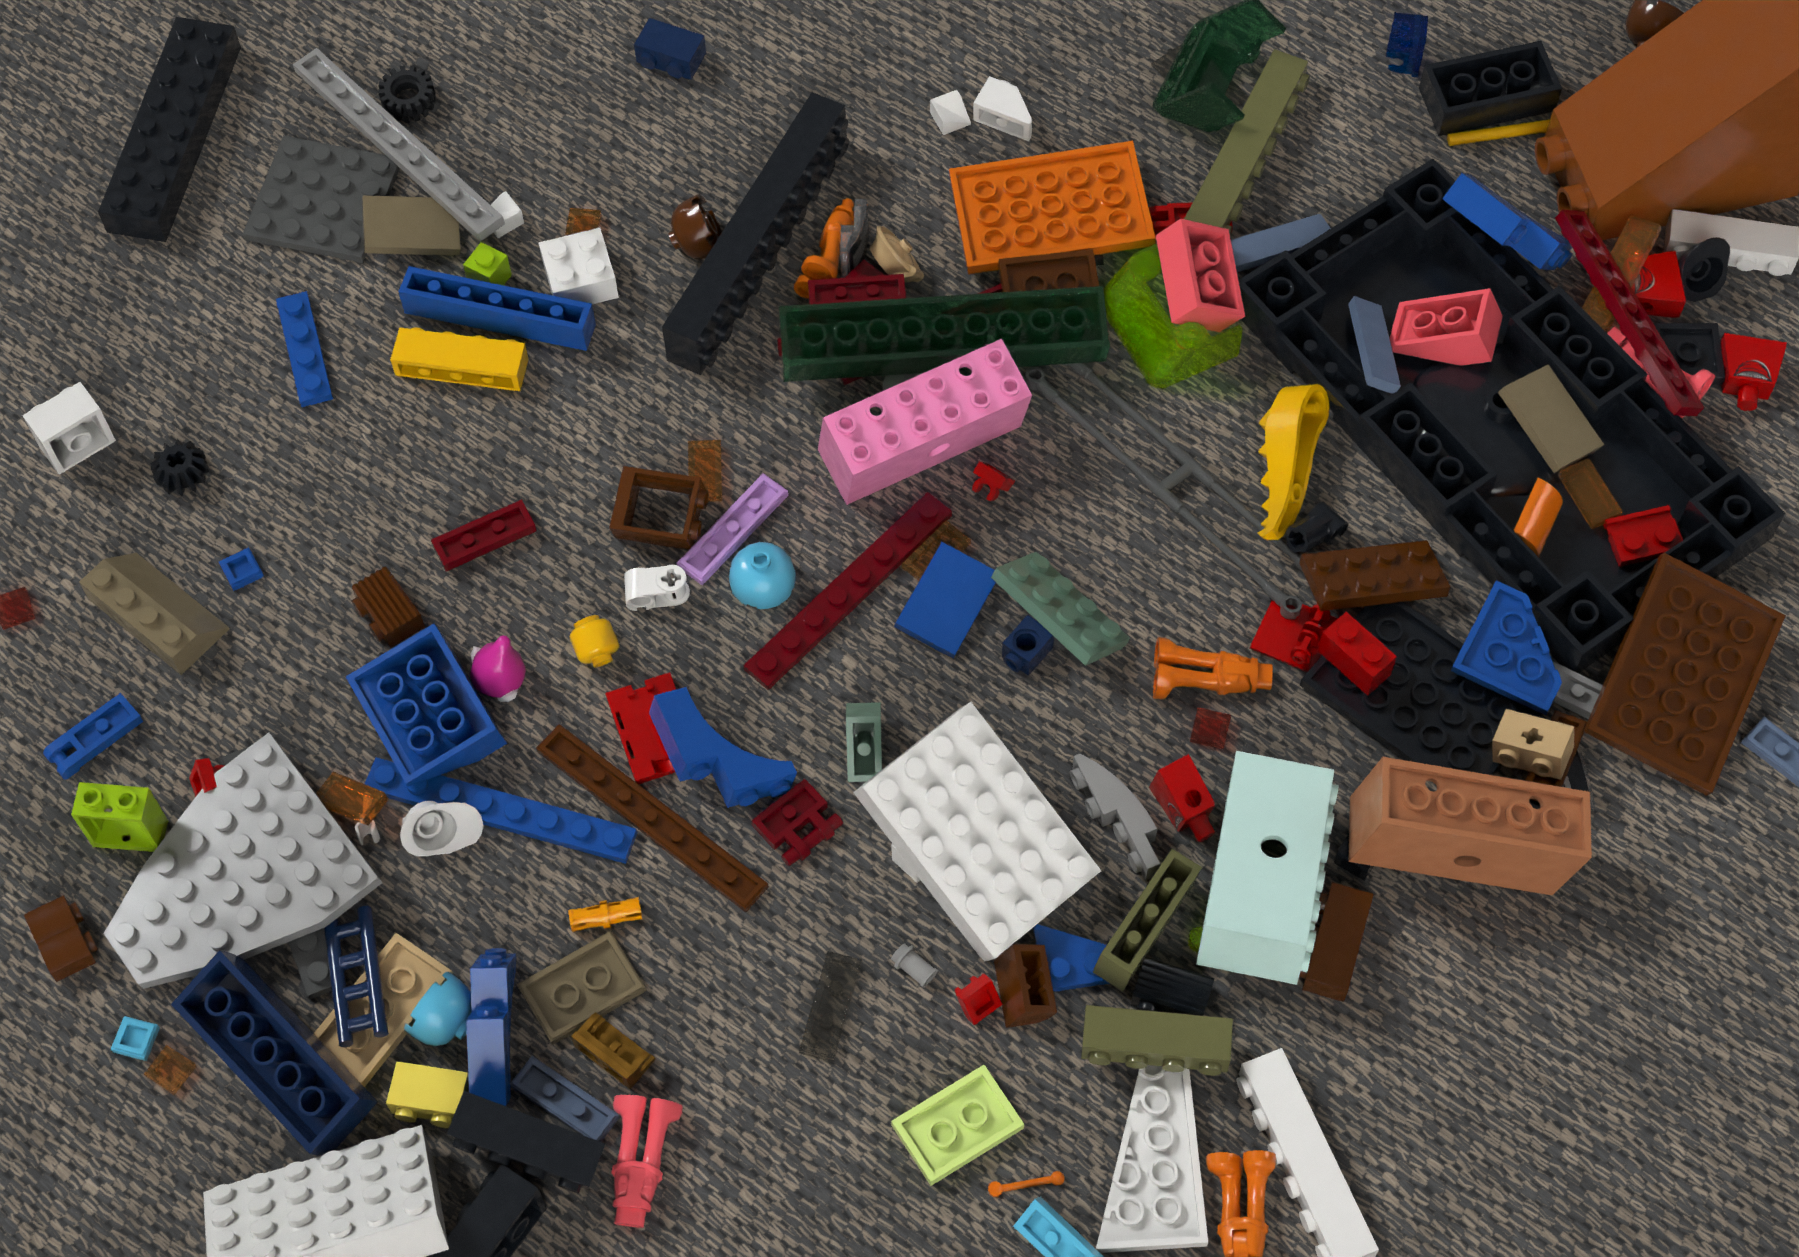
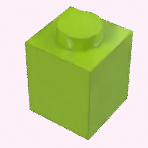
(488, 265)

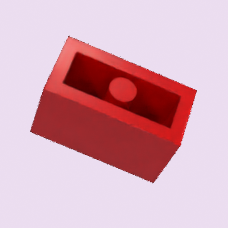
(1357, 653)

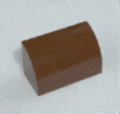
(1025, 985)

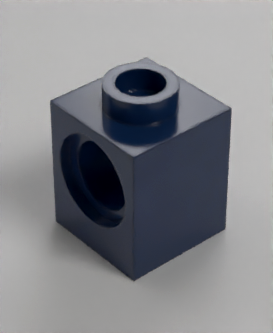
(1027, 633)

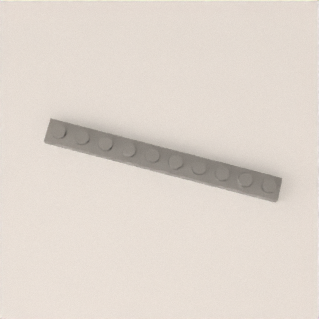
(399, 145)

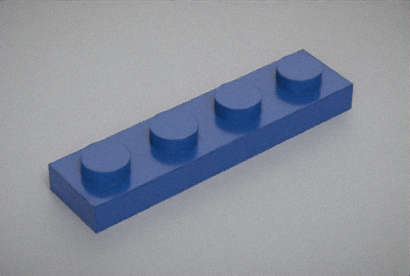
(304, 349)

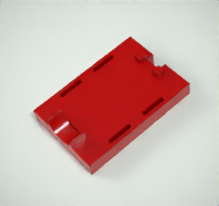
(639, 731)

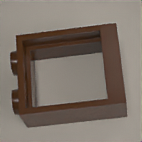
(627, 497)

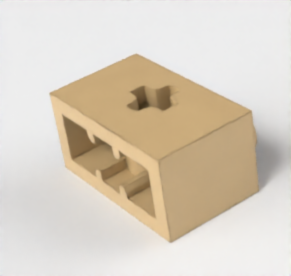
(1533, 744)

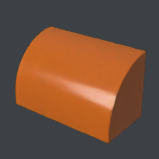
(1539, 515)

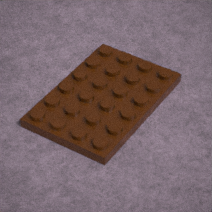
(1685, 674)

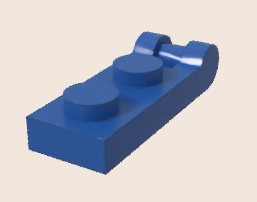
(92, 735)

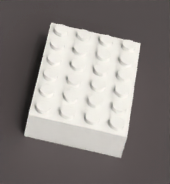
(977, 832)
(342, 1204)

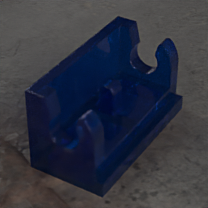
(1407, 42)

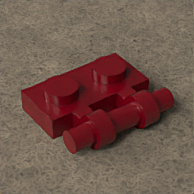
(789, 815)

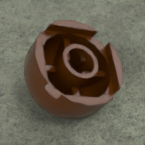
(1648, 19)
(693, 227)

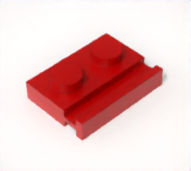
(1642, 535)

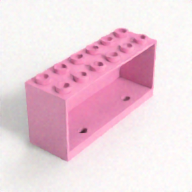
(923, 421)

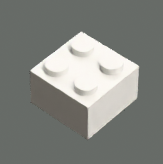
(579, 267)
(69, 427)

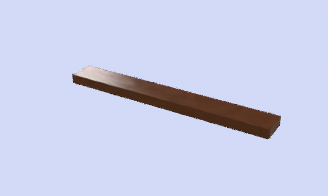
(652, 818)

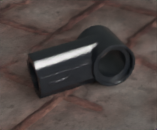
(1318, 526)

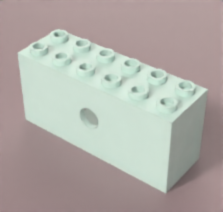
(1259, 905)

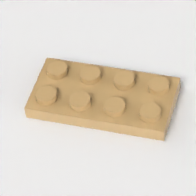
(405, 979)

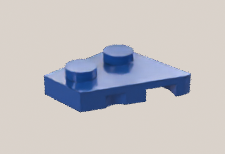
(1069, 958)

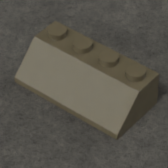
(153, 609)

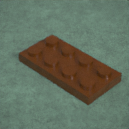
(1374, 575)

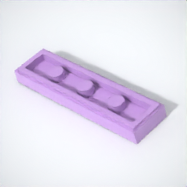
(732, 529)

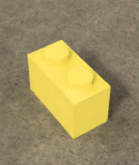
(426, 1093)

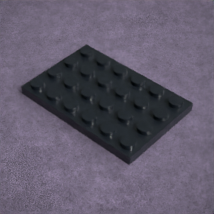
(1423, 706)

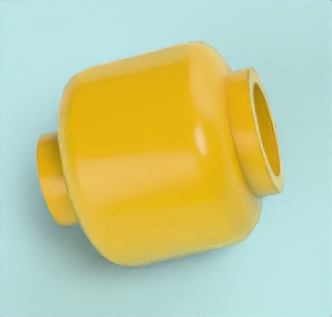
(594, 641)

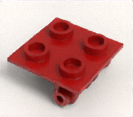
(1295, 639)

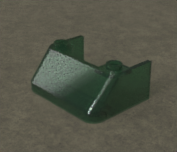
(1207, 62)

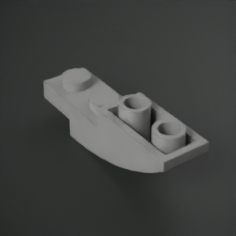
(1114, 802)

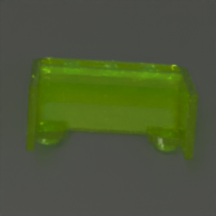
(1156, 346)

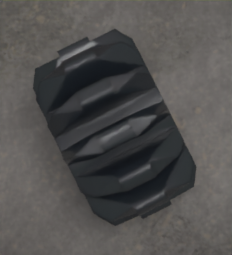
(179, 467)

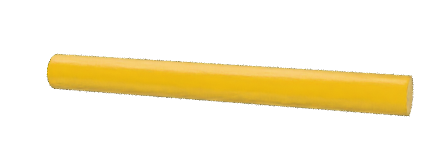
(1497, 132)

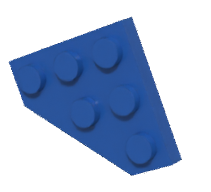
(1510, 651)

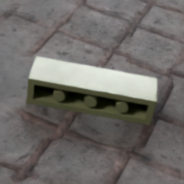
(1147, 920)
(1157, 1039)

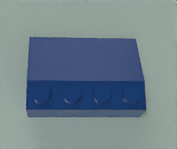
(425, 708)

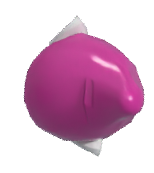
(497, 669)

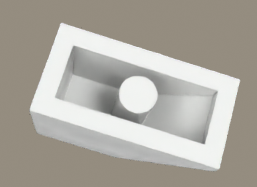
(1003, 108)

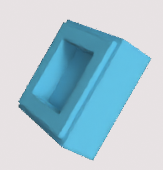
(135, 1038)

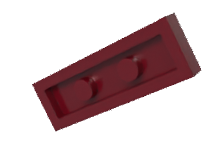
(856, 289)
(483, 535)

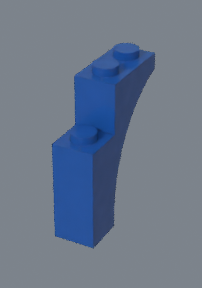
(1508, 224)
(699, 750)
(490, 1025)

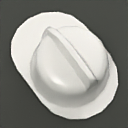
(440, 828)

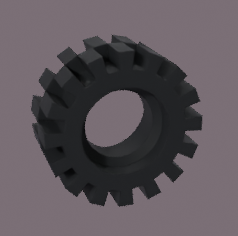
(407, 80)

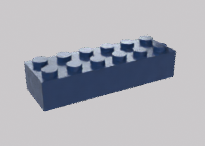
(274, 1053)

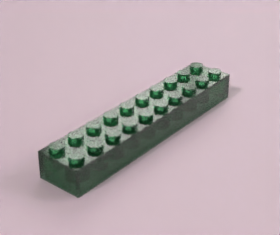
(932, 331)

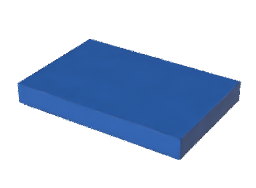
(946, 600)

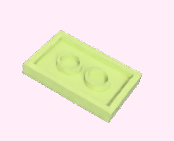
(957, 1125)

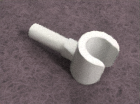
(362, 830)

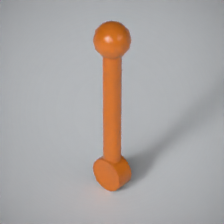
(995, 1188)

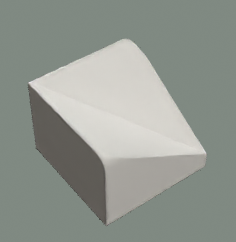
(949, 112)
(511, 214)

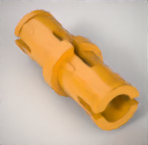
(605, 914)

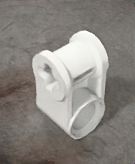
(653, 587)

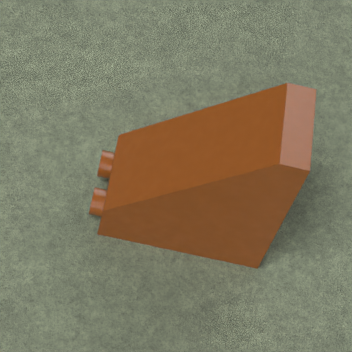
(1685, 120)

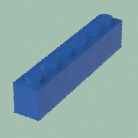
(497, 308)

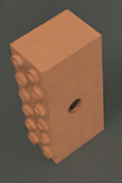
(1470, 827)

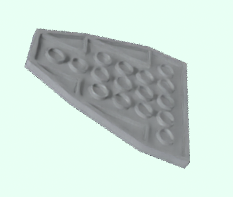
(239, 873)

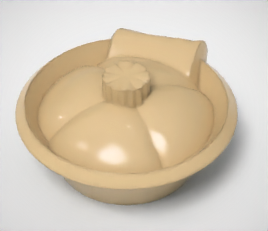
(895, 255)

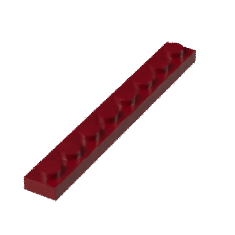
(1629, 313)
(847, 591)

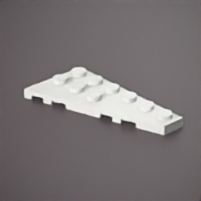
(1157, 1173)

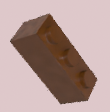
(1337, 941)

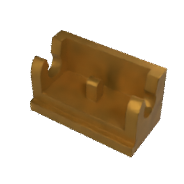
(612, 1050)

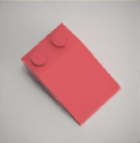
(1448, 328)

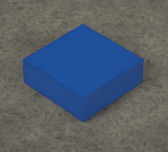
(241, 569)

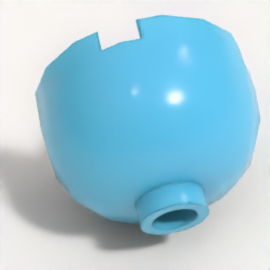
(762, 575)
(441, 1012)

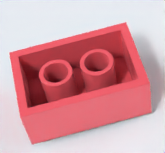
(1200, 275)

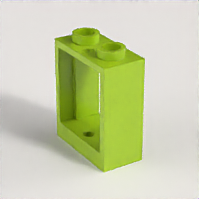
(133, 815)

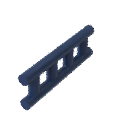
(371, 988)

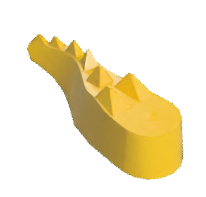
(1290, 442)

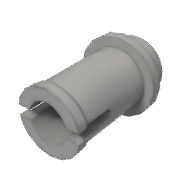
(913, 964)

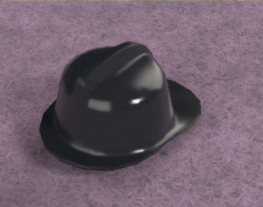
(1704, 268)

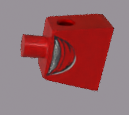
(1660, 286)
(1750, 368)
(1182, 785)

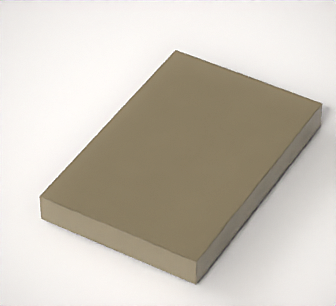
(408, 226)
(1551, 418)
(580, 984)

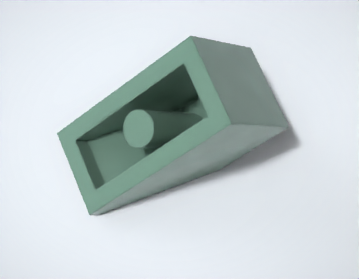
(863, 741)

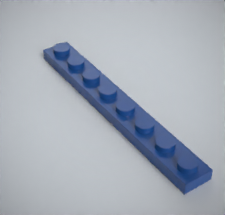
(511, 812)

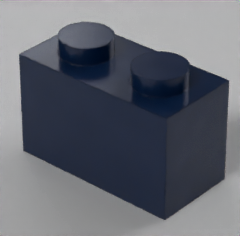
(670, 49)

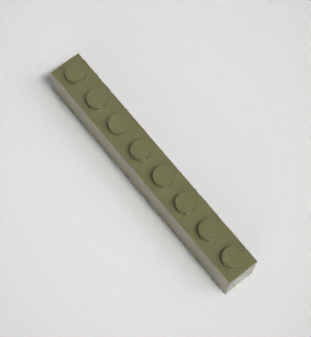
(1250, 141)

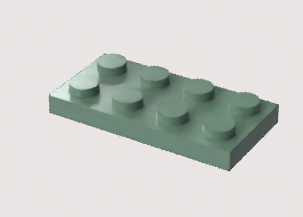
(1060, 608)

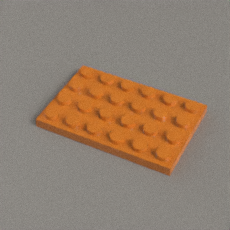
(1052, 205)

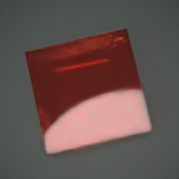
(15, 608)
(1210, 728)

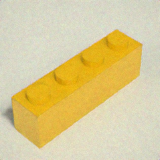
(459, 358)

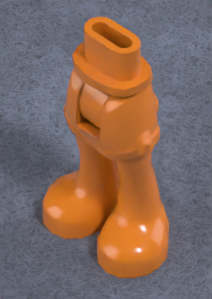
(827, 263)
(1229, 671)
(1240, 1234)

